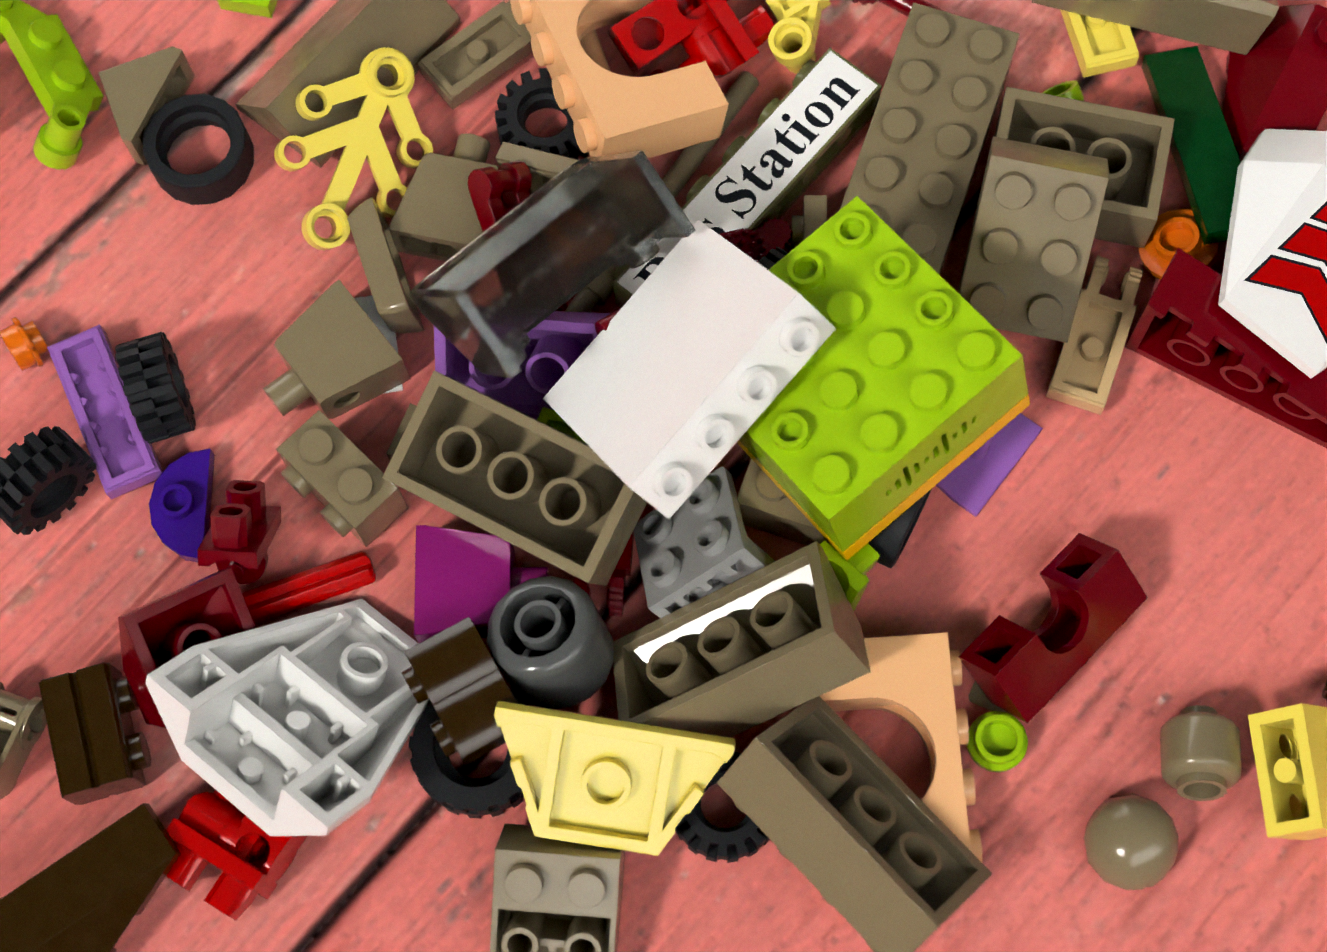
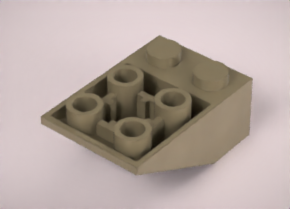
(554, 894)

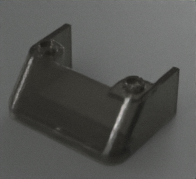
(545, 253)

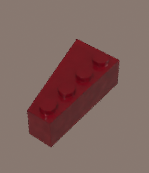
(1207, 345)

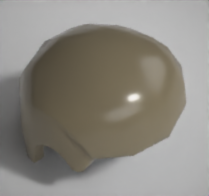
(1131, 842)

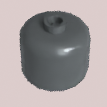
(550, 642)

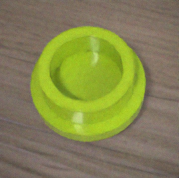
(997, 741)

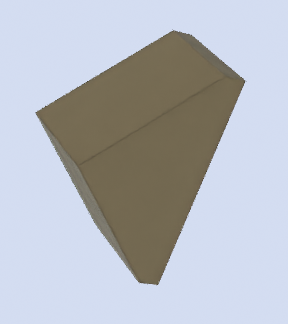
(141, 89)

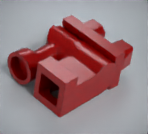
(703, 27)
(221, 835)

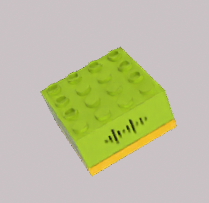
(891, 393)

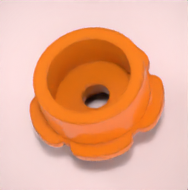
(24, 343)

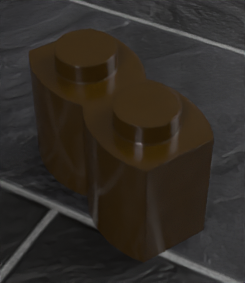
(463, 688)

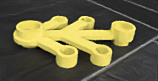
(361, 140)

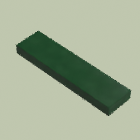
(1199, 136)

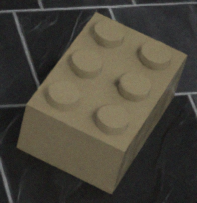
(1130, 140)
(1033, 237)

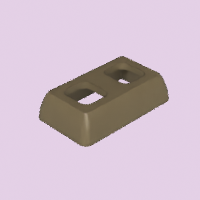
(384, 268)

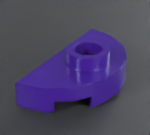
(183, 503)

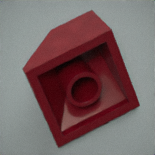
(174, 624)

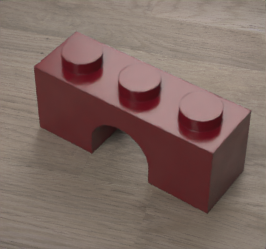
(1089, 601)

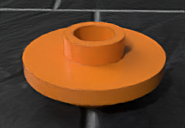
(1174, 231)

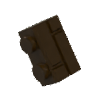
(94, 733)

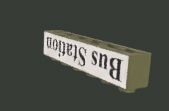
(777, 160)

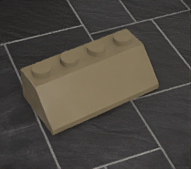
(743, 651)
(853, 828)

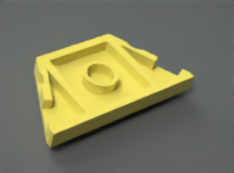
(606, 776)

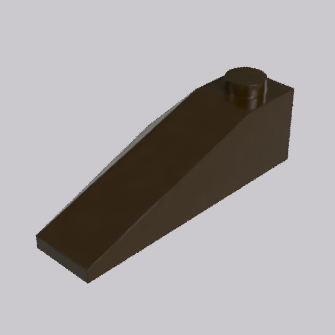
(91, 891)

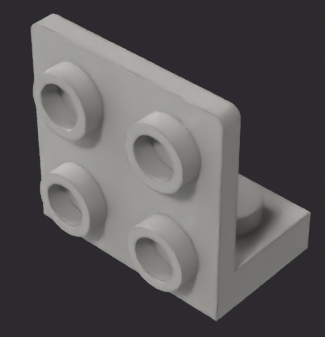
(697, 547)

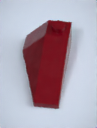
(1280, 77)

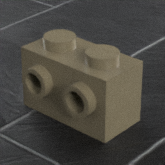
(341, 478)

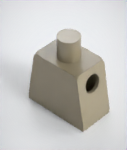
(437, 209)
(334, 357)

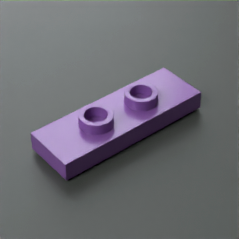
(103, 412)

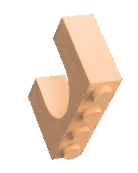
(612, 109)
(916, 682)

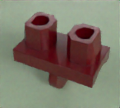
(241, 532)

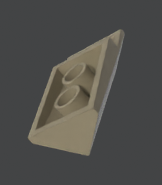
(1213, 23)
(335, 52)

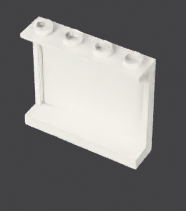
(687, 367)

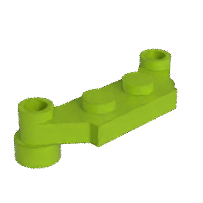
(56, 77)

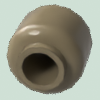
(1200, 753)

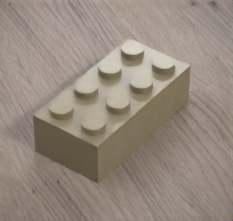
(516, 479)

